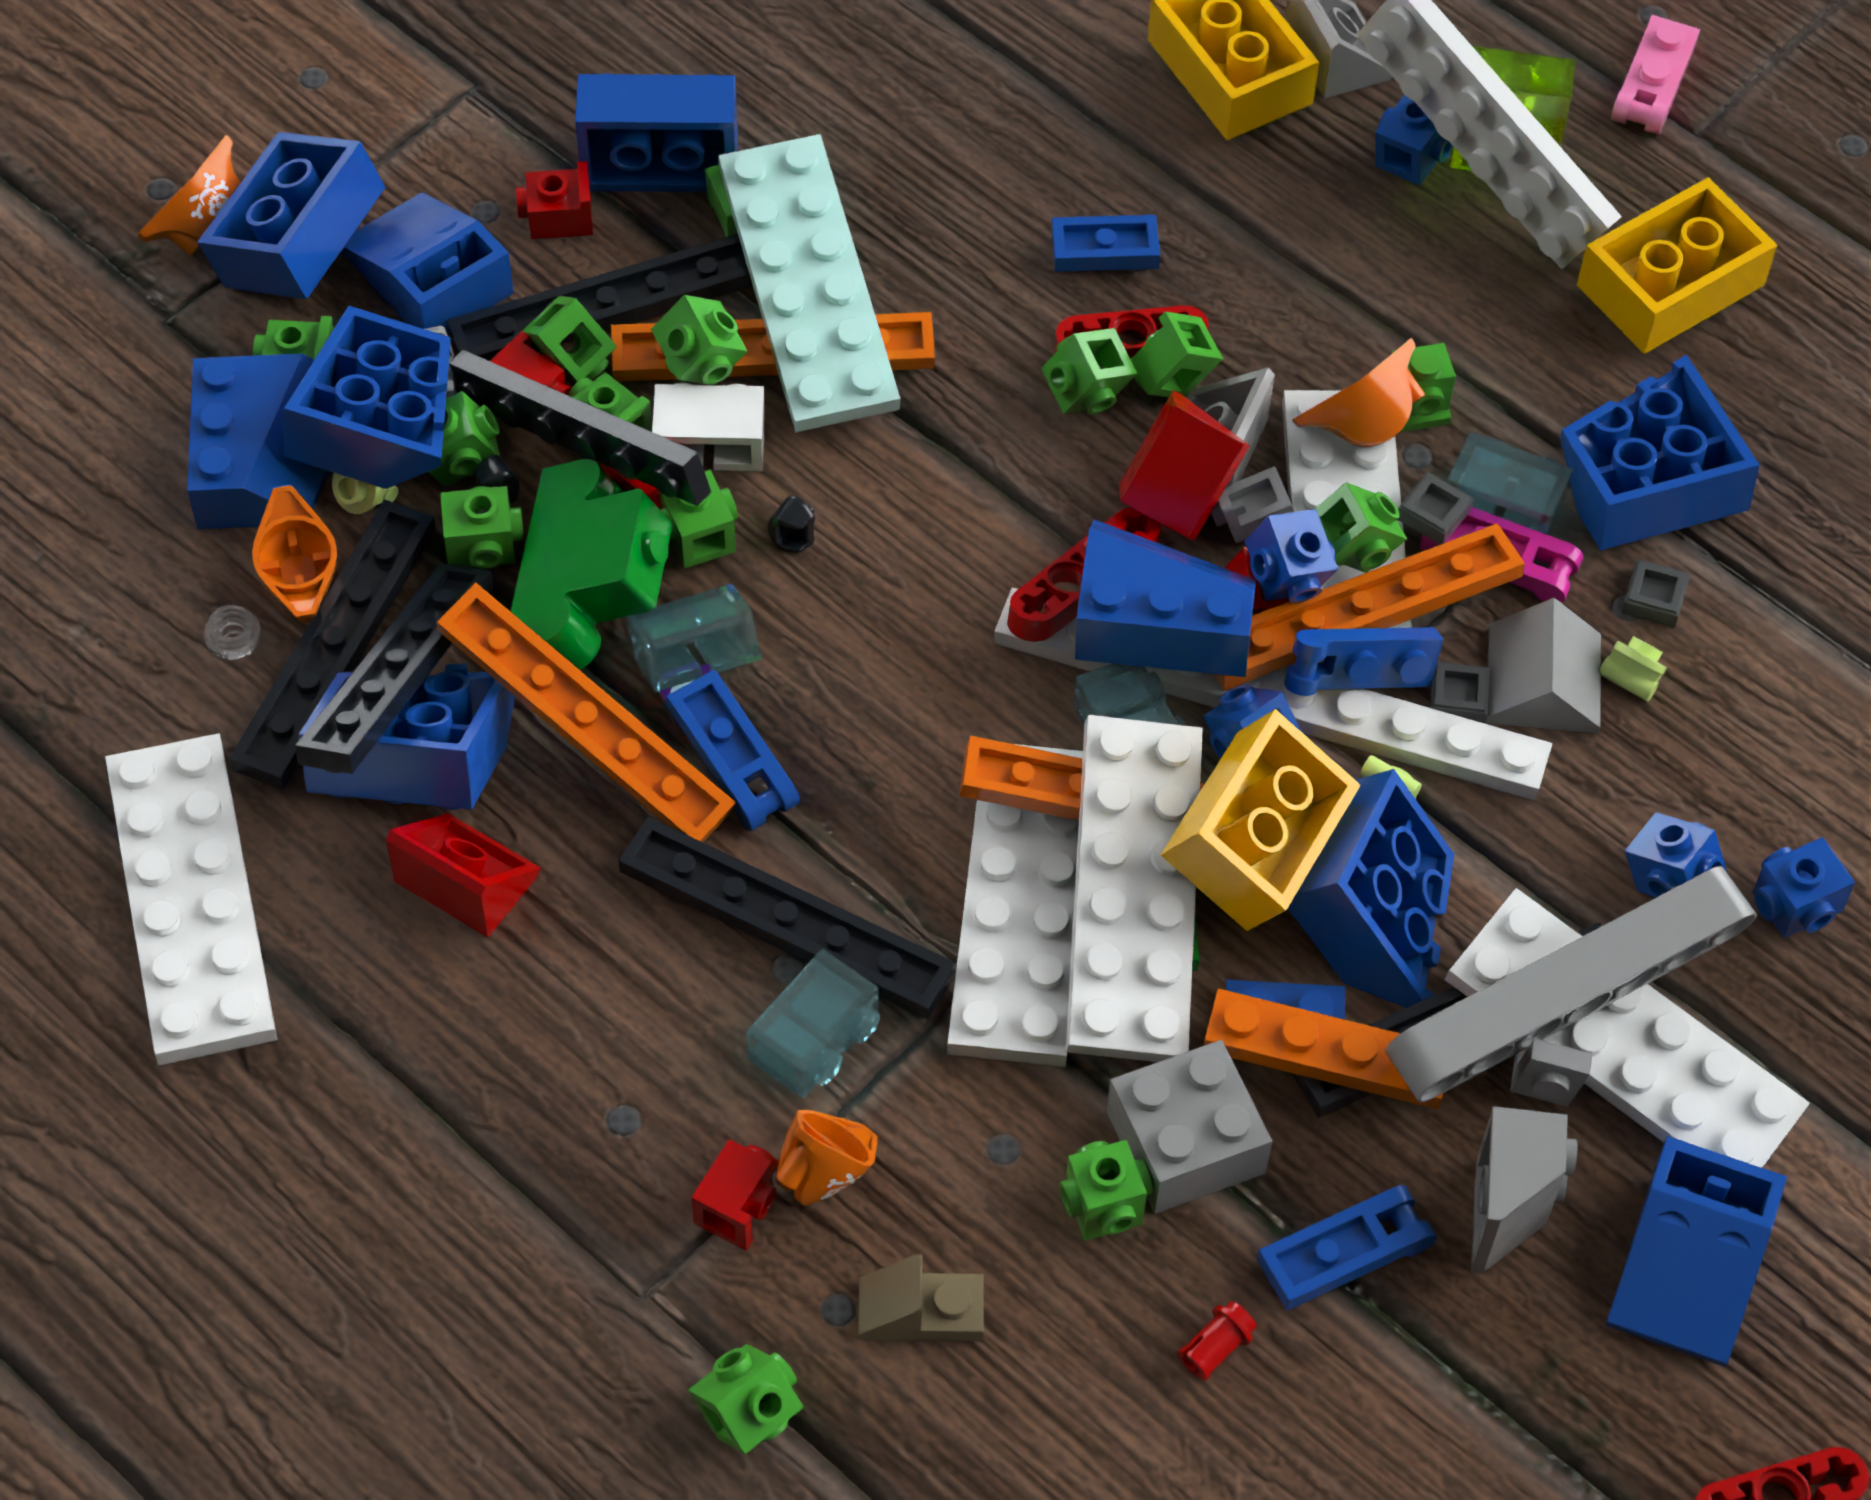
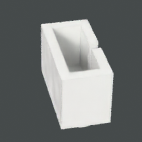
(715, 415)

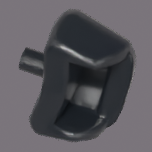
(497, 473)
(792, 525)

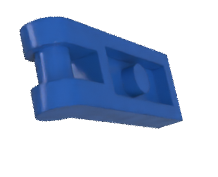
(1363, 659)
(731, 748)
(1344, 1247)

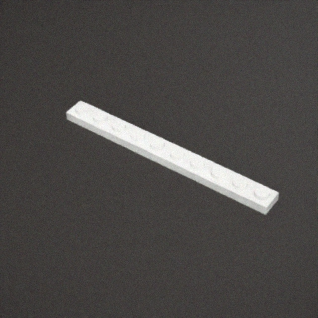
(1354, 719)

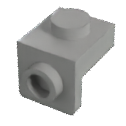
(1250, 502)
(1550, 1072)

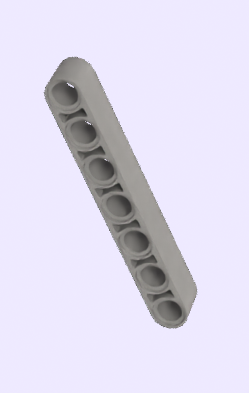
(1569, 984)

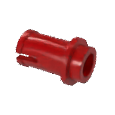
(1217, 1339)

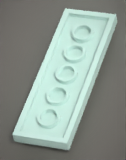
(808, 283)

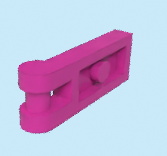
(1562, 557)

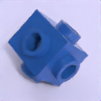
(1409, 142)
(1291, 556)
(1241, 708)
(1671, 853)
(1802, 888)

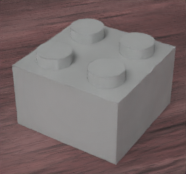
(1190, 1125)

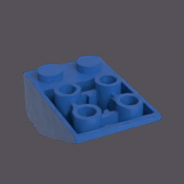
(431, 262)
(1696, 1251)

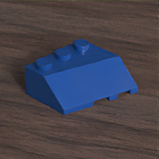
(371, 401)
(240, 438)
(1658, 460)
(1160, 607)
(434, 749)
(1379, 893)

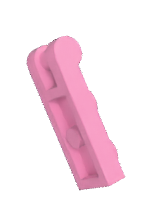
(1655, 74)

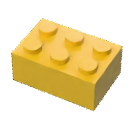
(1234, 59)
(1676, 265)
(1261, 820)

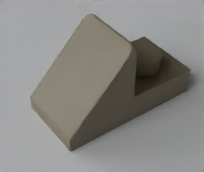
(920, 1306)

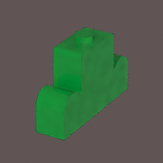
(588, 558)

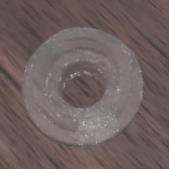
(231, 620)

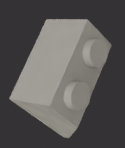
(1518, 1179)

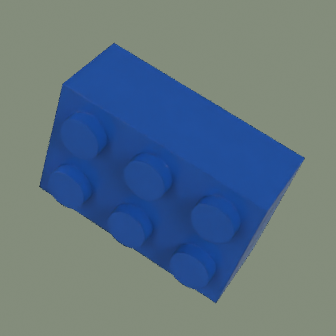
(654, 129)
(292, 215)

